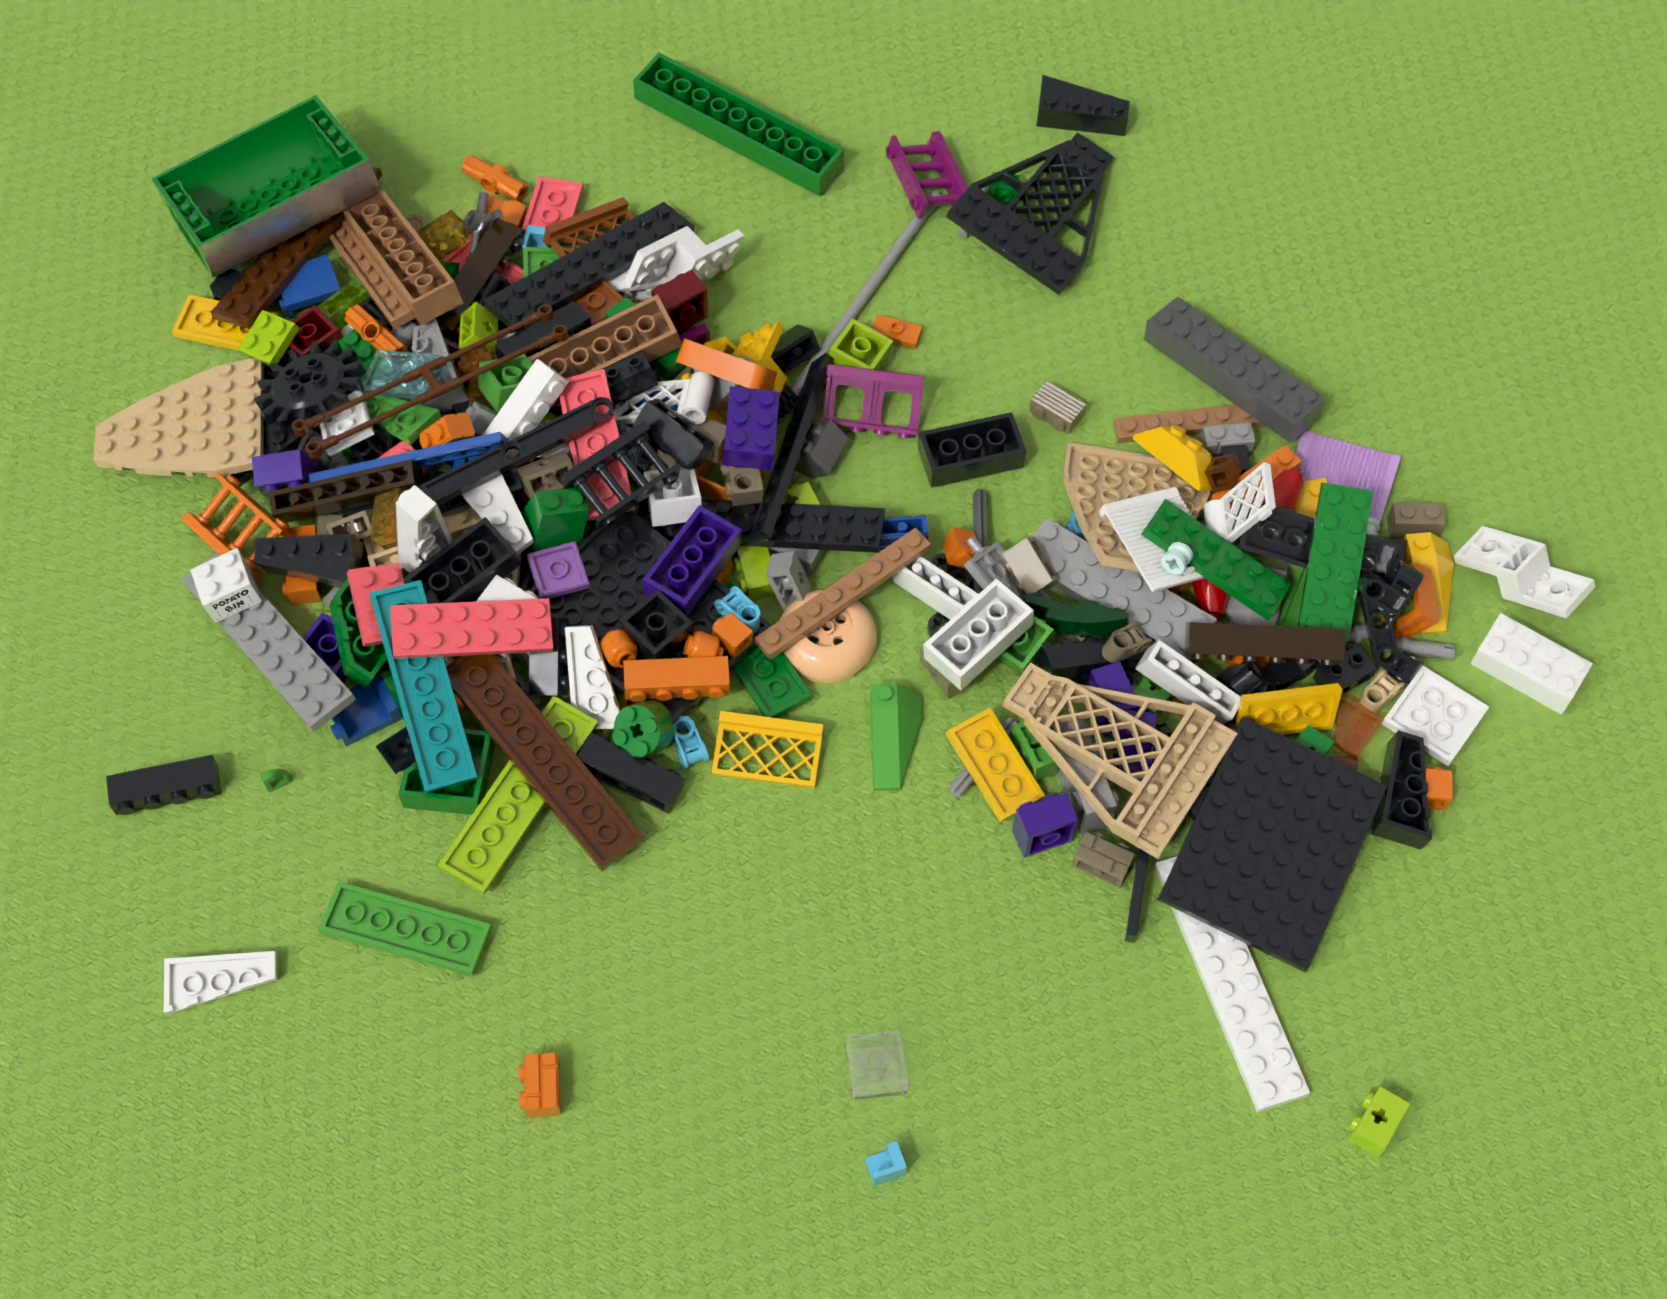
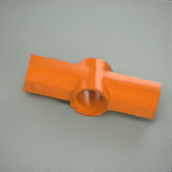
(494, 178)
(368, 326)

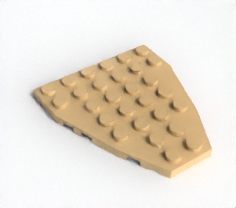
(189, 427)
(1108, 475)

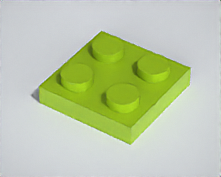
(268, 338)

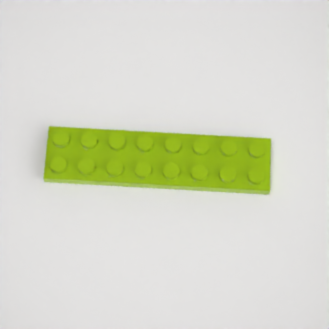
(508, 809)

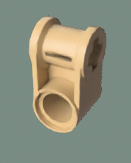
(1382, 691)

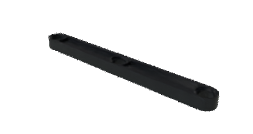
(529, 445)

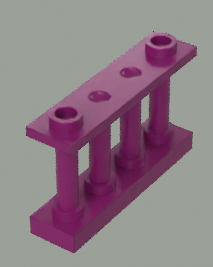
(941, 161)

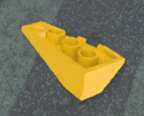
(1434, 554)

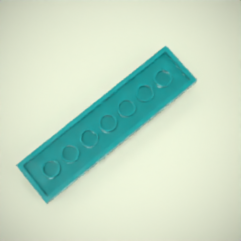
(425, 700)

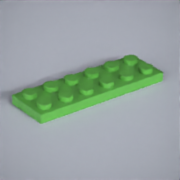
(405, 928)

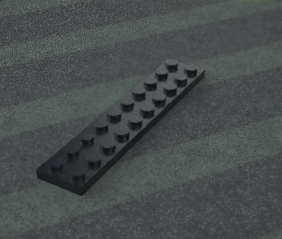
(584, 267)
(798, 525)

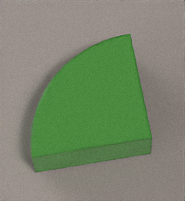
(275, 779)

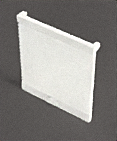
(1130, 519)

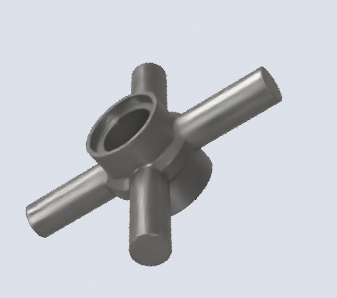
(478, 222)

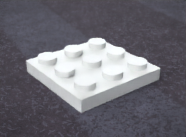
(1436, 713)

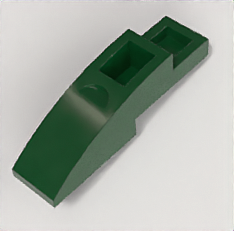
(1084, 620)

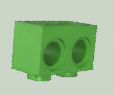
(1032, 752)

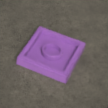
(558, 570)

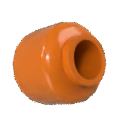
(702, 645)
(618, 647)

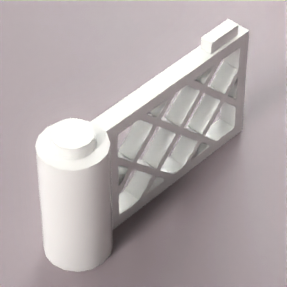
(691, 401)
(1220, 517)

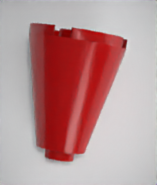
(1287, 488)
(1210, 598)

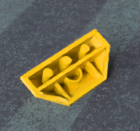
(1179, 453)

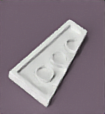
(498, 506)
(589, 678)
(211, 977)

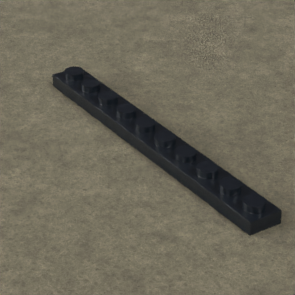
(789, 453)

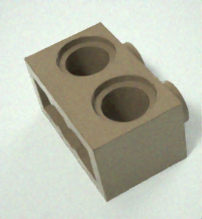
(742, 477)

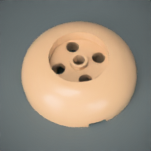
(831, 662)

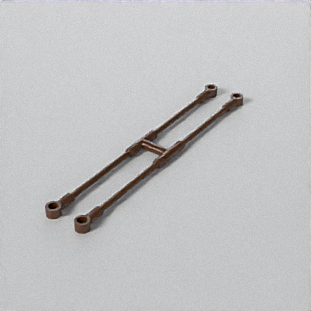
(315, 449)

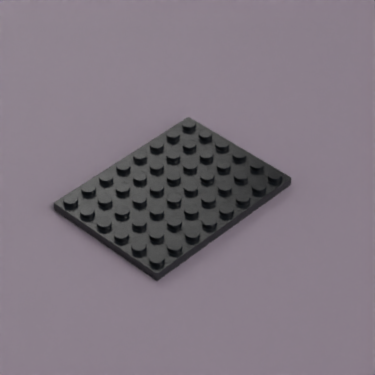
(615, 567)
(1273, 844)

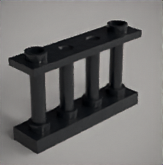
(618, 451)

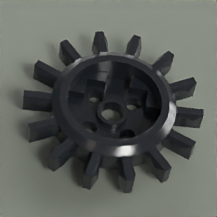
(331, 377)

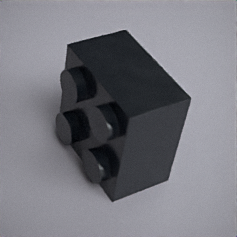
(657, 626)

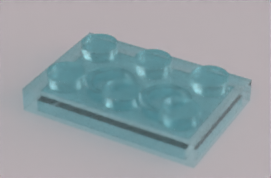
(392, 365)

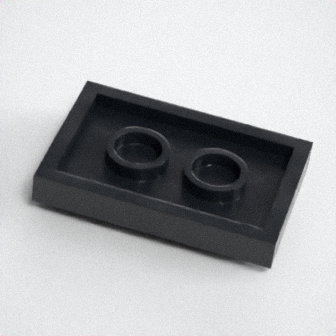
(397, 751)

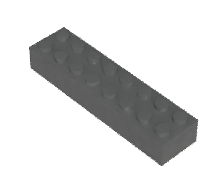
(1234, 369)

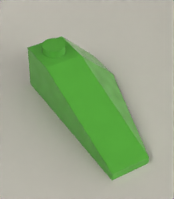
(894, 728)

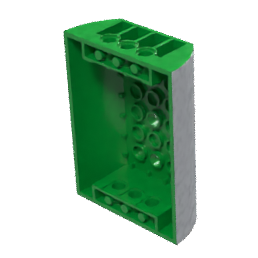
(266, 185)

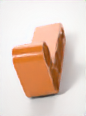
(725, 366)

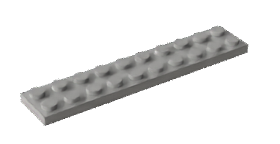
(285, 660)

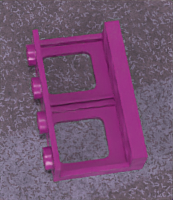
(875, 385)

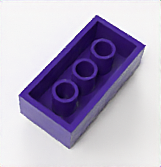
(693, 559)

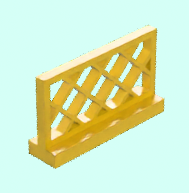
(765, 728)

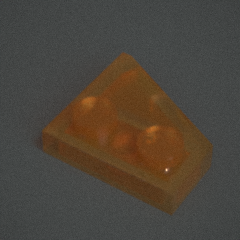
(1354, 727)

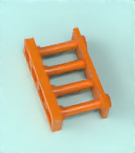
(217, 536)

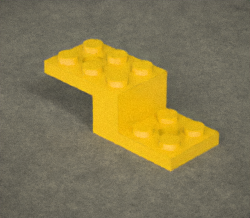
(759, 348)

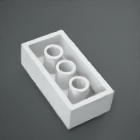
(978, 634)
(1531, 663)

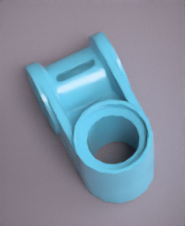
(741, 607)
(689, 746)

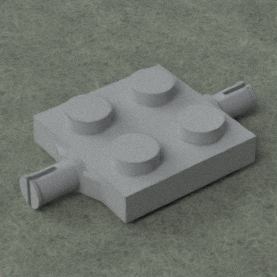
(989, 565)

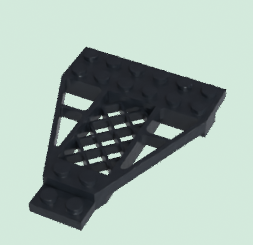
(1019, 238)

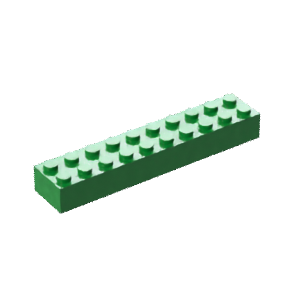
(739, 123)

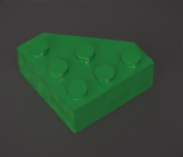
(357, 661)
(458, 798)

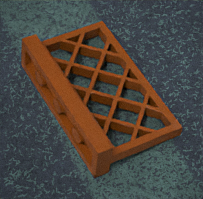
(585, 223)

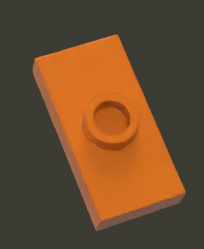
(899, 331)

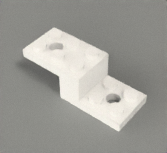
(681, 253)
(1524, 571)

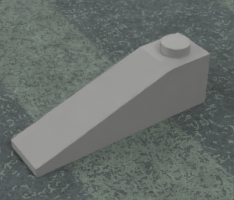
(430, 340)

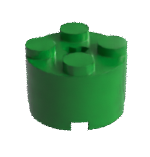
(643, 728)

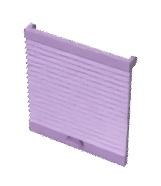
(1348, 466)

